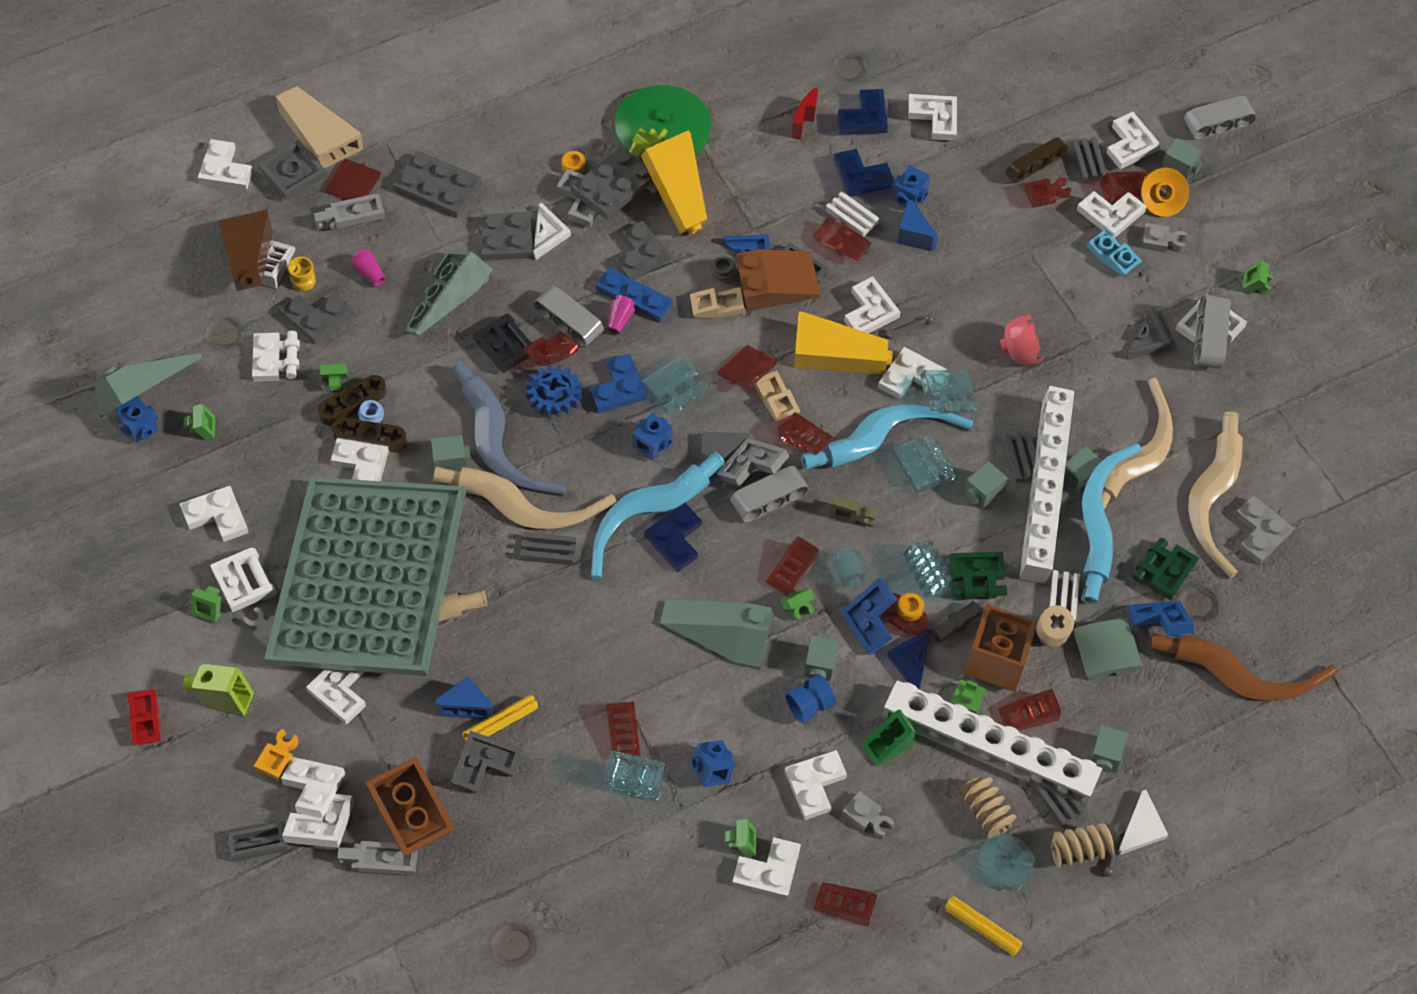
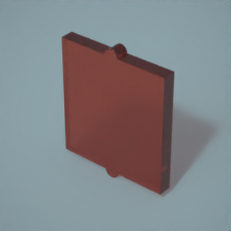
(352, 180)
(747, 367)

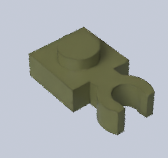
(850, 511)

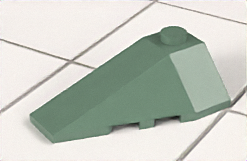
(456, 280)
(131, 380)
(727, 628)

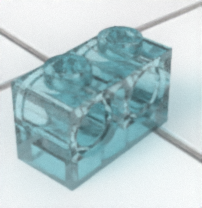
(634, 775)

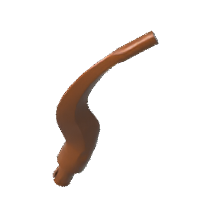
(1231, 671)

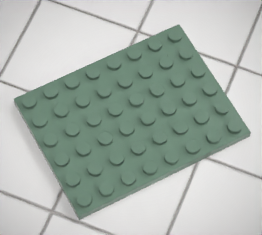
(366, 576)

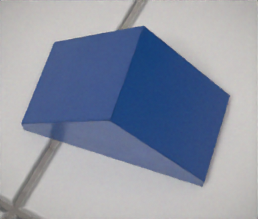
(916, 230)
(464, 701)

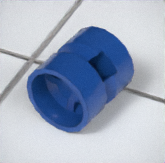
(808, 699)

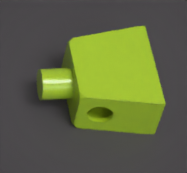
(220, 688)

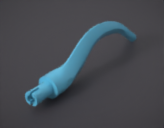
(872, 433)
(653, 499)
(1098, 529)

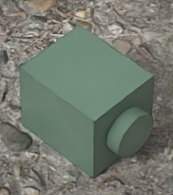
(1183, 158)
(450, 452)
(1080, 468)
(985, 485)
(821, 657)
(1109, 748)

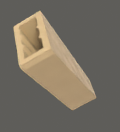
(318, 128)

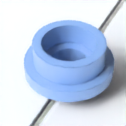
(371, 407)

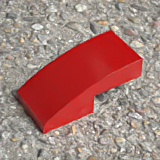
(805, 112)
(144, 717)

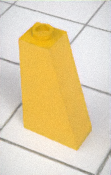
(677, 180)
(837, 347)

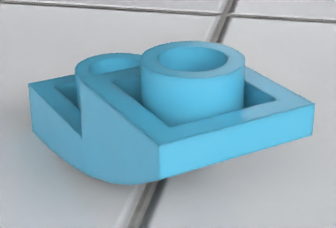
(1112, 254)

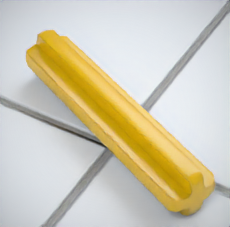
(504, 717)
(983, 925)

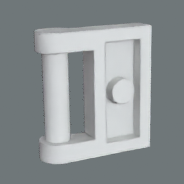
(235, 583)

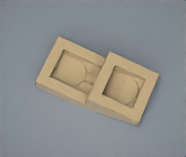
(721, 304)
(776, 397)

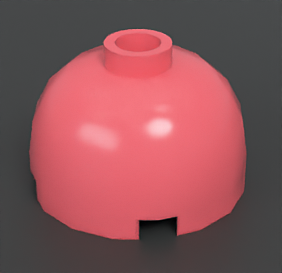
(1021, 341)

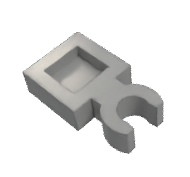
(1158, 238)
(262, 627)
(865, 813)

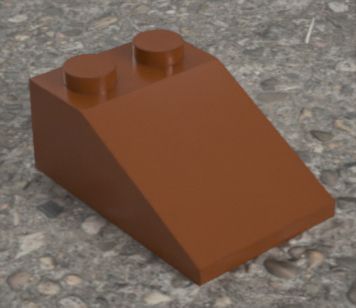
(776, 277)
(1000, 648)
(409, 806)

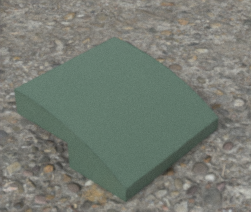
(1107, 648)

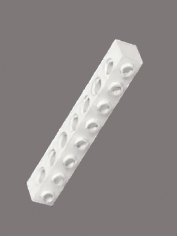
(1047, 485)
(995, 755)

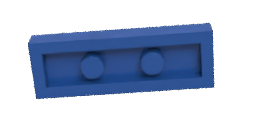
(646, 299)

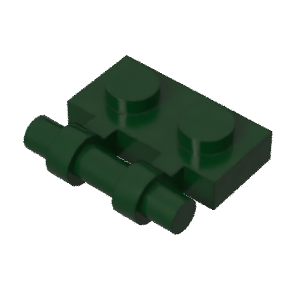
(978, 567)
(1173, 571)

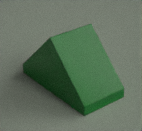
(890, 739)

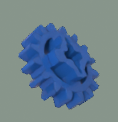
(554, 390)

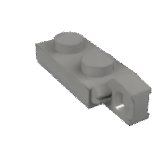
(350, 212)
(378, 858)

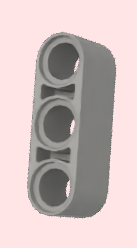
(1220, 117)
(568, 316)
(1212, 331)
(769, 494)

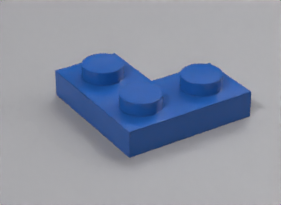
(623, 389)
(863, 615)
(1169, 615)

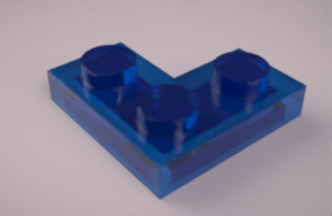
(867, 119)
(861, 179)
(669, 534)

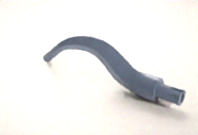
(490, 430)

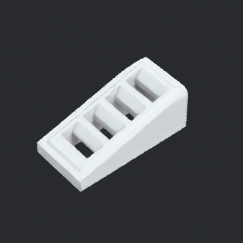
(273, 278)

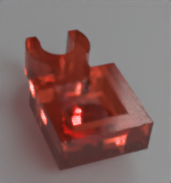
(1045, 193)

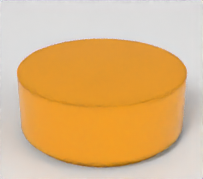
(574, 161)
(910, 607)

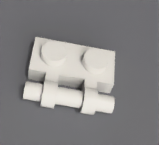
(267, 356)

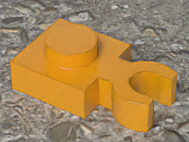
(276, 758)

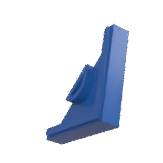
(742, 244)

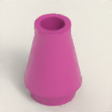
(367, 266)
(620, 313)

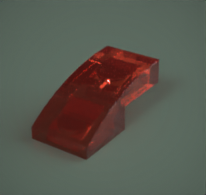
(843, 239)
(551, 350)

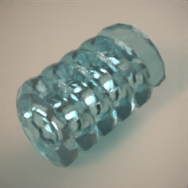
(928, 569)

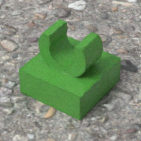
(1256, 278)
(334, 373)
(201, 422)
(796, 600)
(206, 604)
(968, 695)
(742, 838)

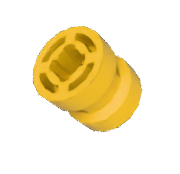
(301, 274)

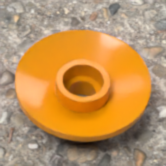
(1176, 192)

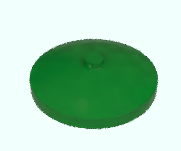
(663, 108)

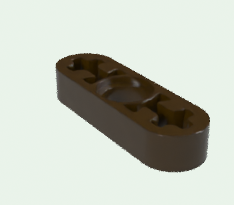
(1036, 160)
(354, 390)
(363, 426)

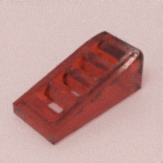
(1112, 183)
(796, 422)
(800, 551)
(1028, 703)
(622, 708)
(843, 912)

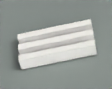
(855, 212)
(1065, 578)

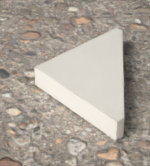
(549, 232)
(1144, 826)

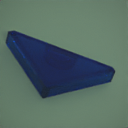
(910, 657)

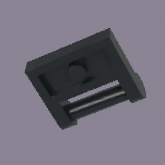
(499, 346)

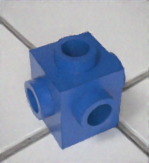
(911, 186)
(137, 419)
(652, 436)
(713, 763)

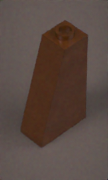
(247, 247)

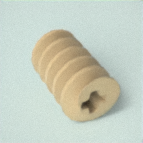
(1051, 616)
(987, 806)
(1081, 843)

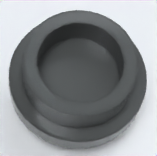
(723, 268)

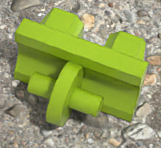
(643, 141)

